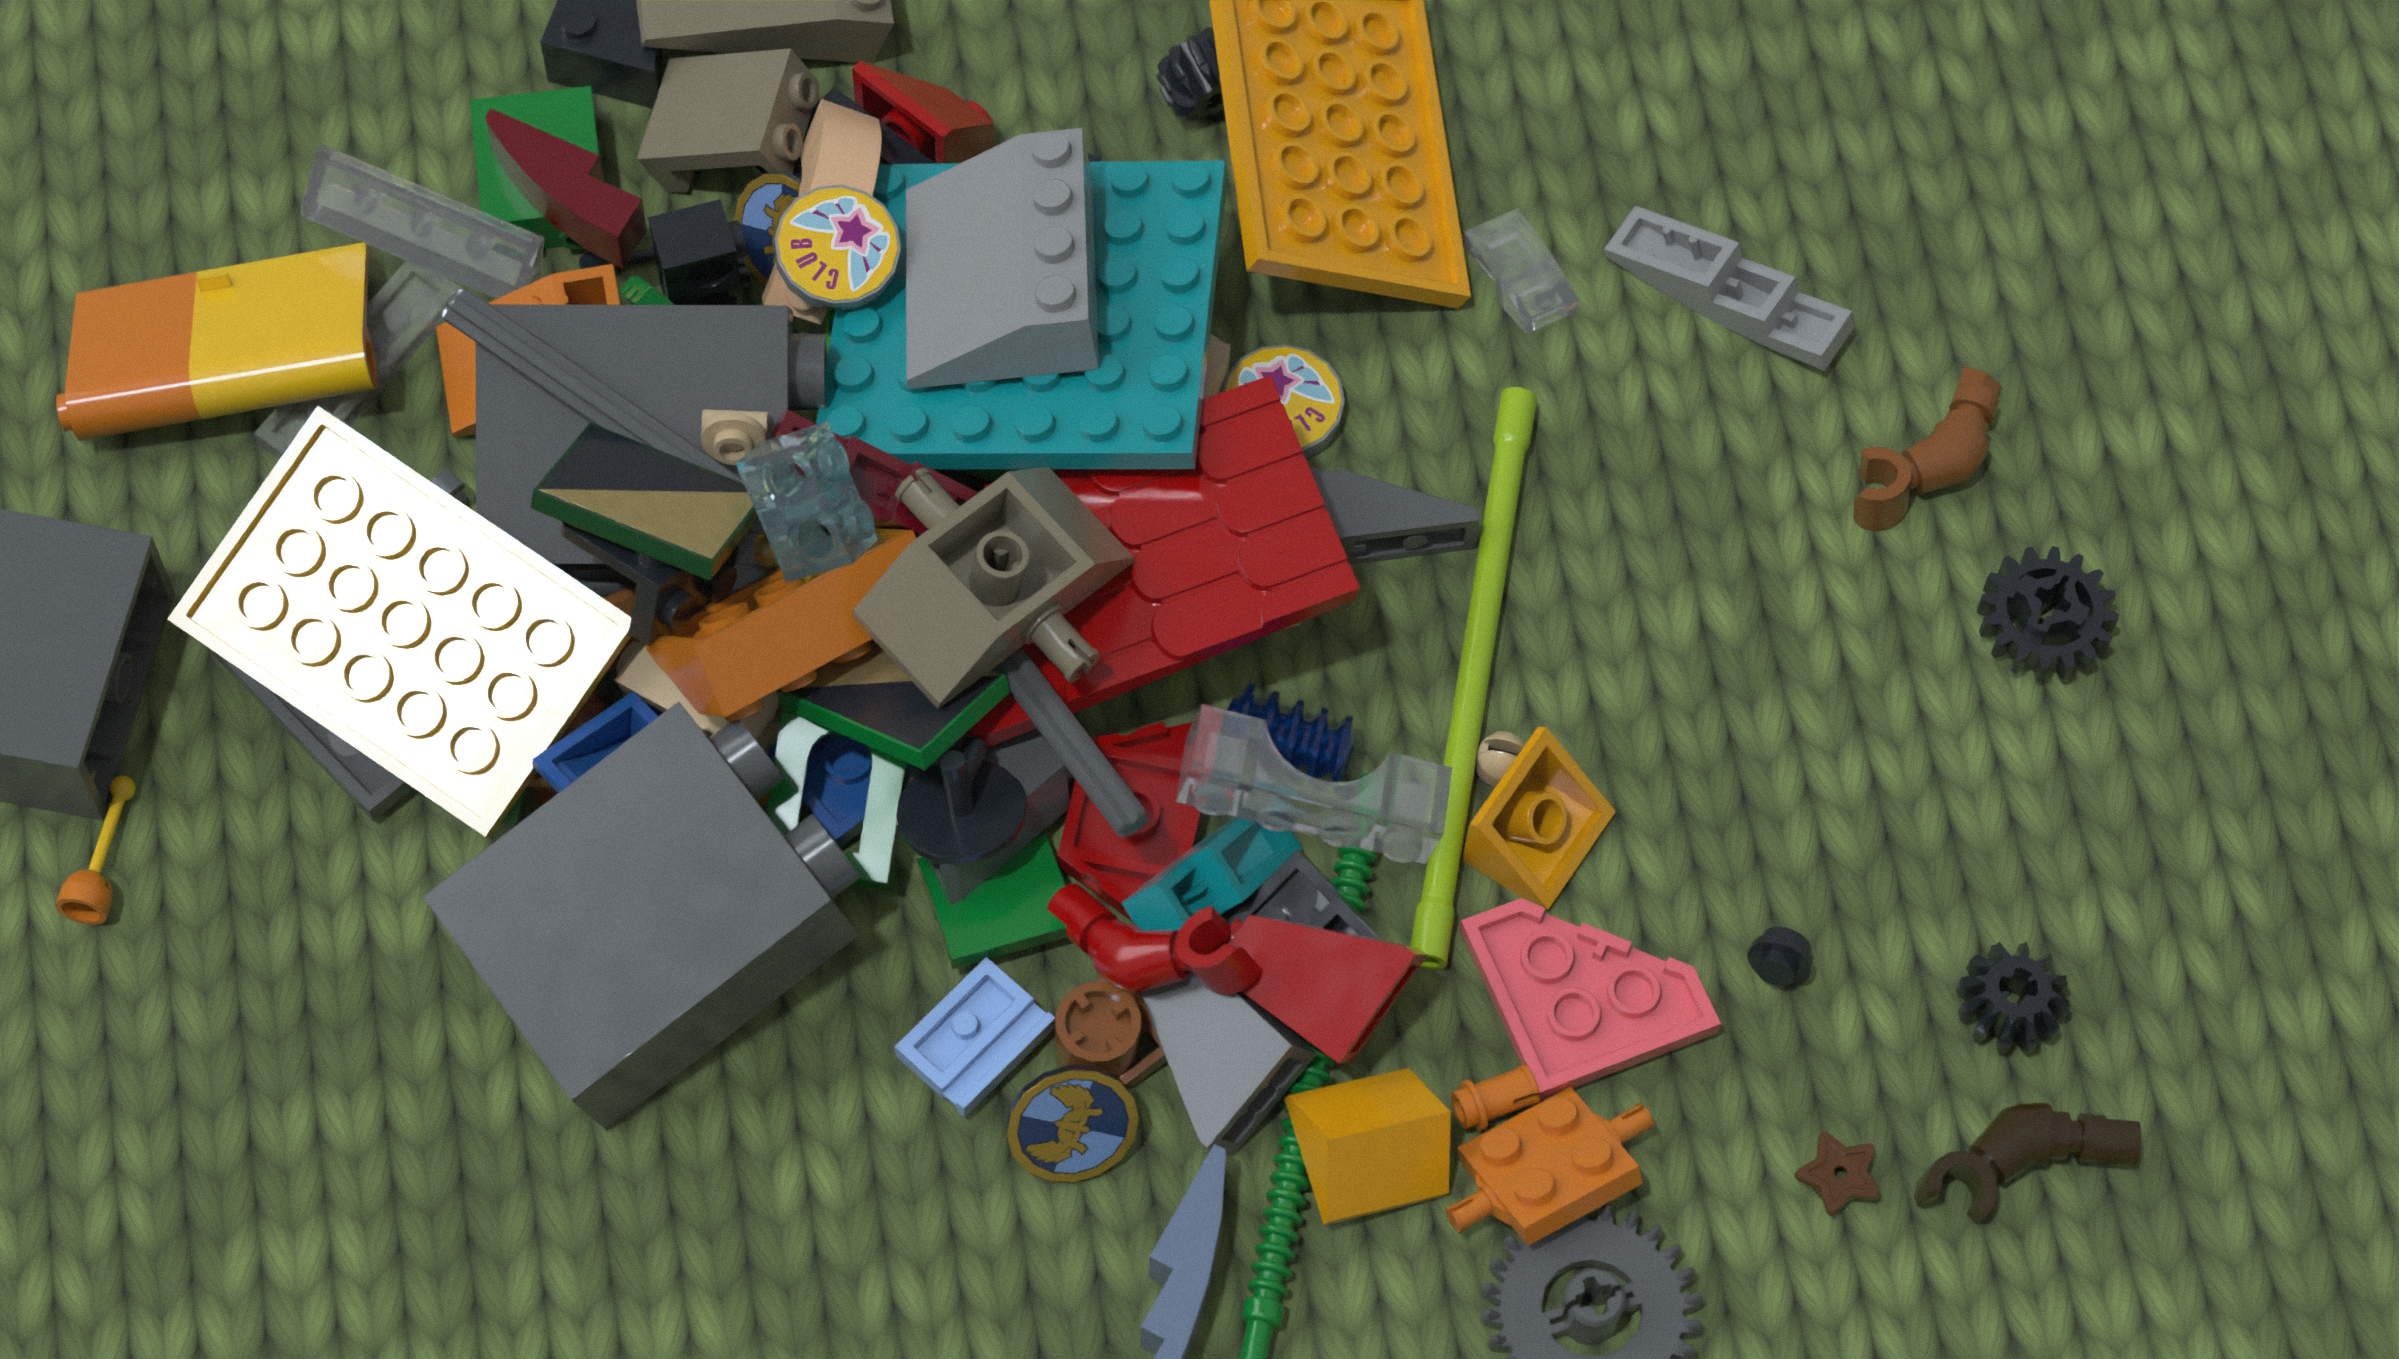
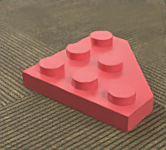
(1581, 996)

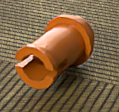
(1494, 1097)

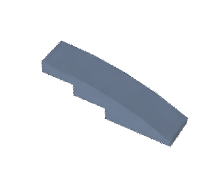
(1186, 1264)

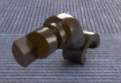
(2023, 1138)

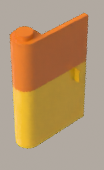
(219, 343)

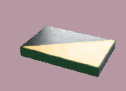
(647, 501)

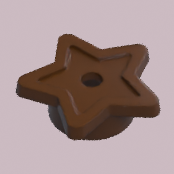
(1834, 1190)

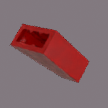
(1324, 980)

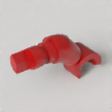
(1153, 958)

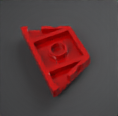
(1118, 865)

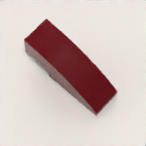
(568, 188)

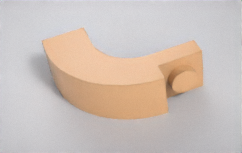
(838, 150)

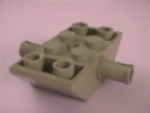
(990, 580)

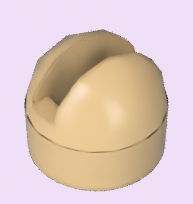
(1493, 764)

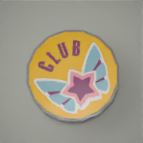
(837, 247)
(1306, 389)

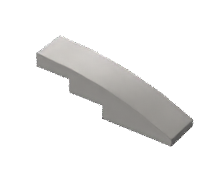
(1720, 284)

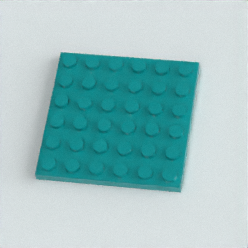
(1154, 318)

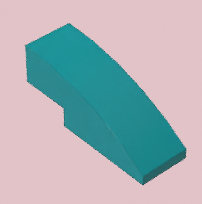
(1212, 873)

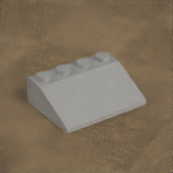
(1003, 265)

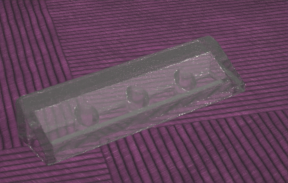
(420, 225)

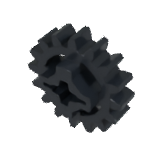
(2064, 638)

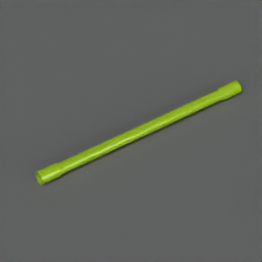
(1511, 440)

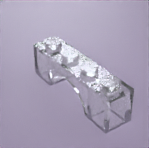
(1239, 773)

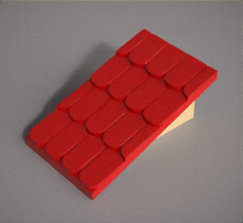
(1215, 553)

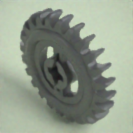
(1600, 1244)

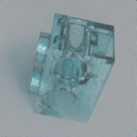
(795, 505)

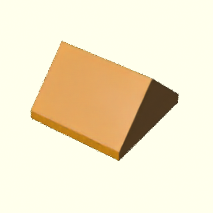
(1537, 822)
(1372, 1144)

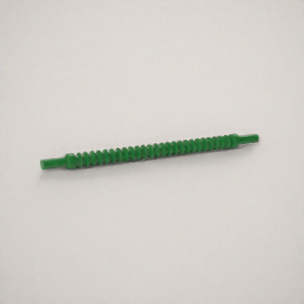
(1263, 1310)

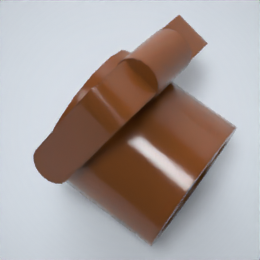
(1103, 1030)

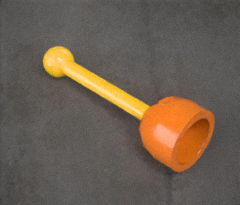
(86, 893)

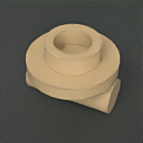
(732, 433)

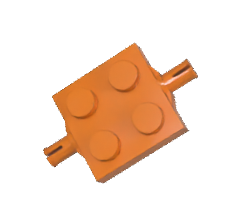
(1549, 1166)

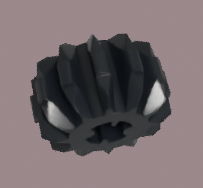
(1192, 77)
(2035, 1010)

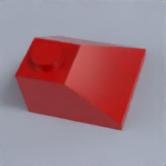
(924, 114)

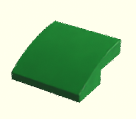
(1003, 911)

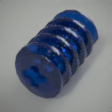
(1302, 741)

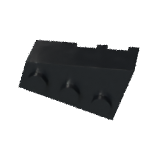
(601, 48)

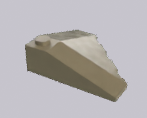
(809, 27)

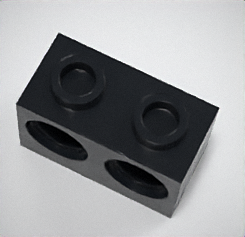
(700, 256)

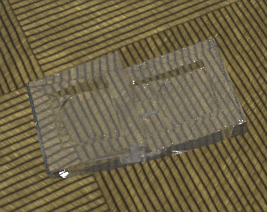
(1523, 270)

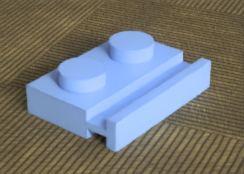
(975, 1036)

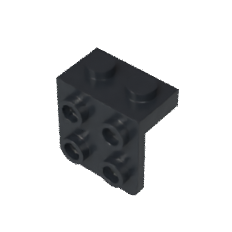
(664, 593)

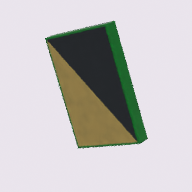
(887, 711)

